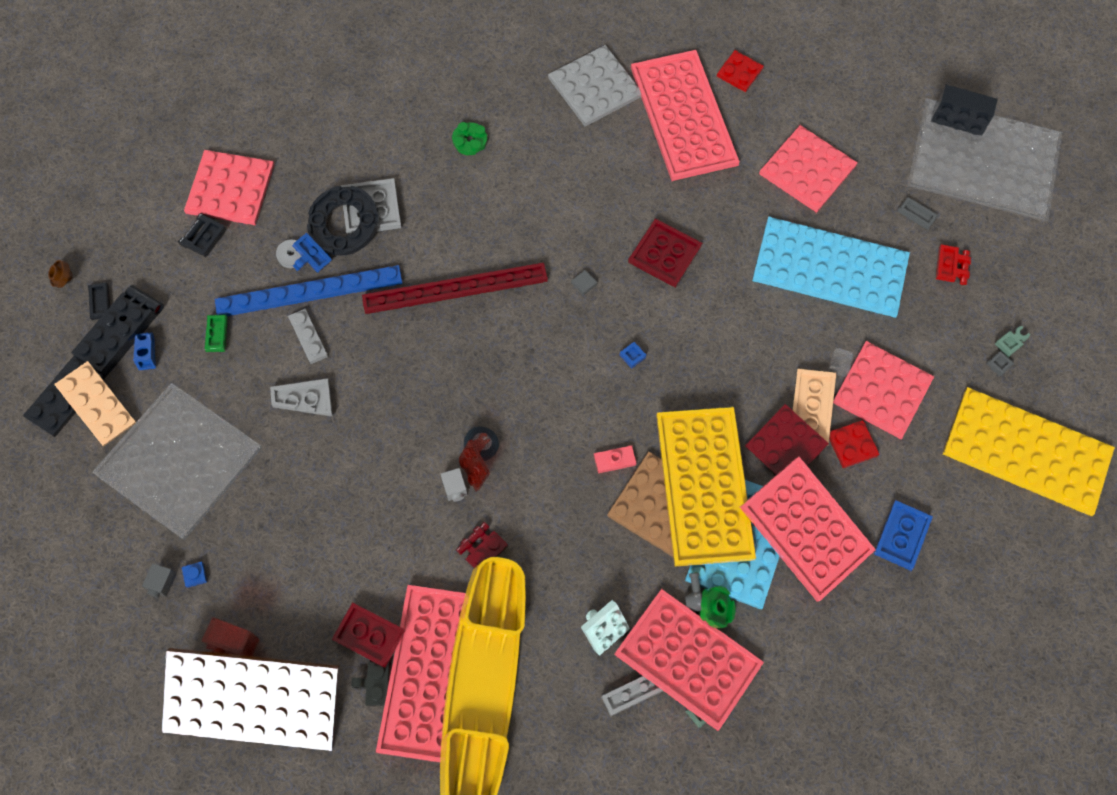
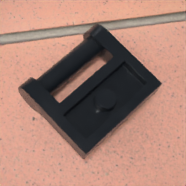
(205, 238)

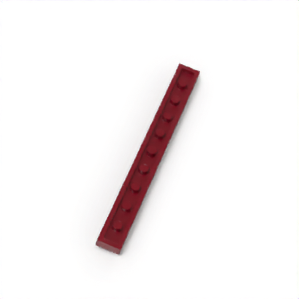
(454, 288)

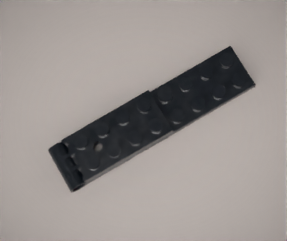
(102, 349)

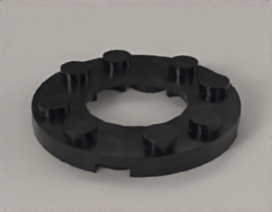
(326, 204)

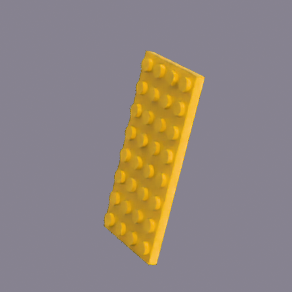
(1029, 451)
(704, 487)

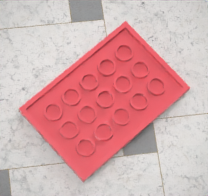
(807, 528)
(689, 659)

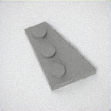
(303, 397)

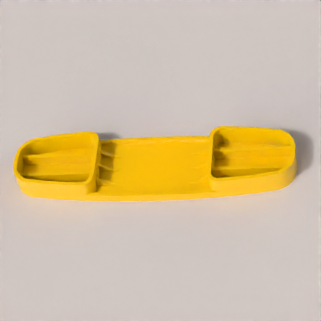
(482, 680)

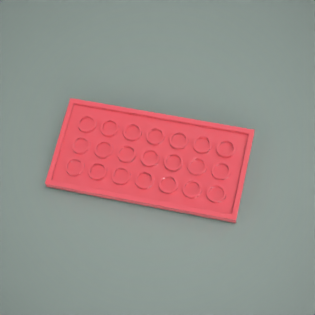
(684, 115)
(420, 675)

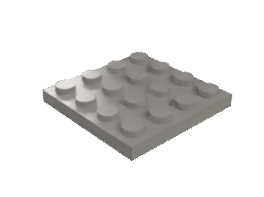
(595, 85)

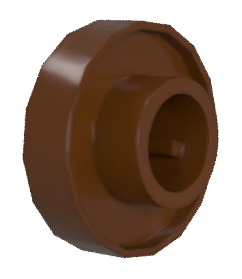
(60, 274)

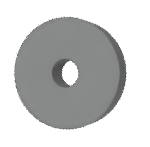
(283, 251)

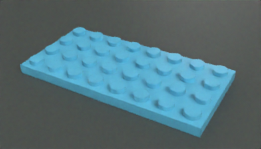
(831, 267)

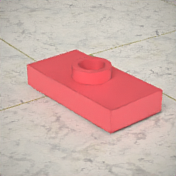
(614, 459)

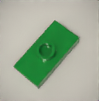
(216, 333)

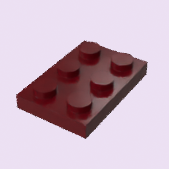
(368, 635)

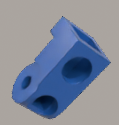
(144, 351)

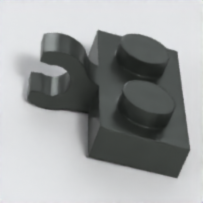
(375, 684)

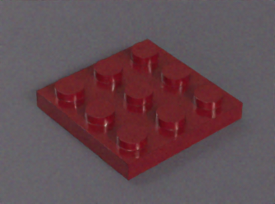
(665, 253)
(785, 439)

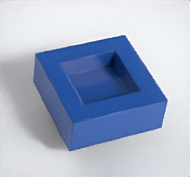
(632, 355)
(194, 574)

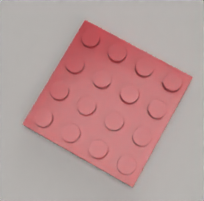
(808, 168)
(229, 187)
(883, 390)

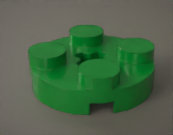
(469, 129)
(709, 612)

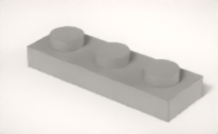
(308, 336)
(629, 695)

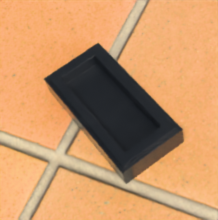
(98, 300)

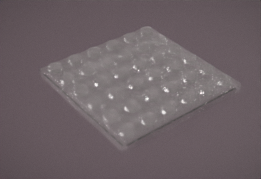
(177, 461)

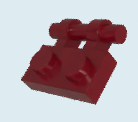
(490, 547)

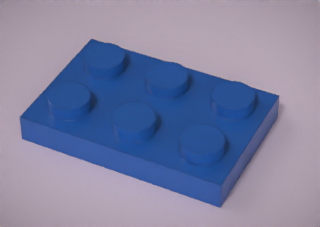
(903, 535)

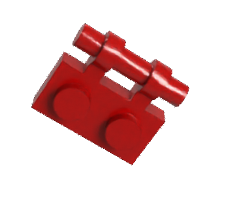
(947, 264)

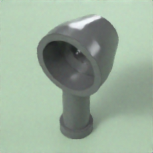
(693, 600)

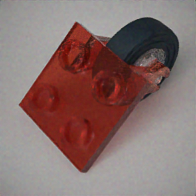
(479, 446)

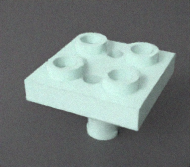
(604, 627)

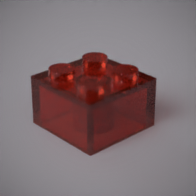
(229, 639)

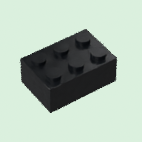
(964, 110)

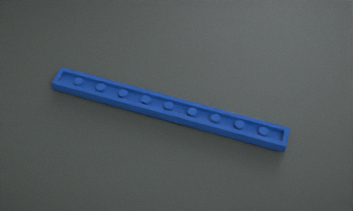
(308, 291)

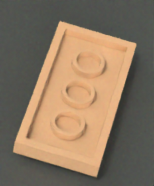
(815, 399)
(95, 403)

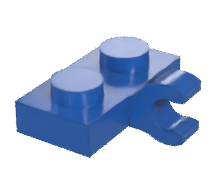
(310, 253)

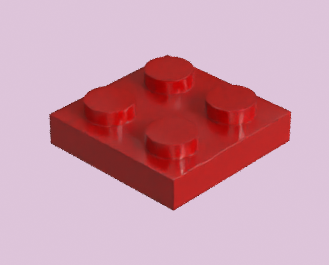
(740, 71)
(853, 444)

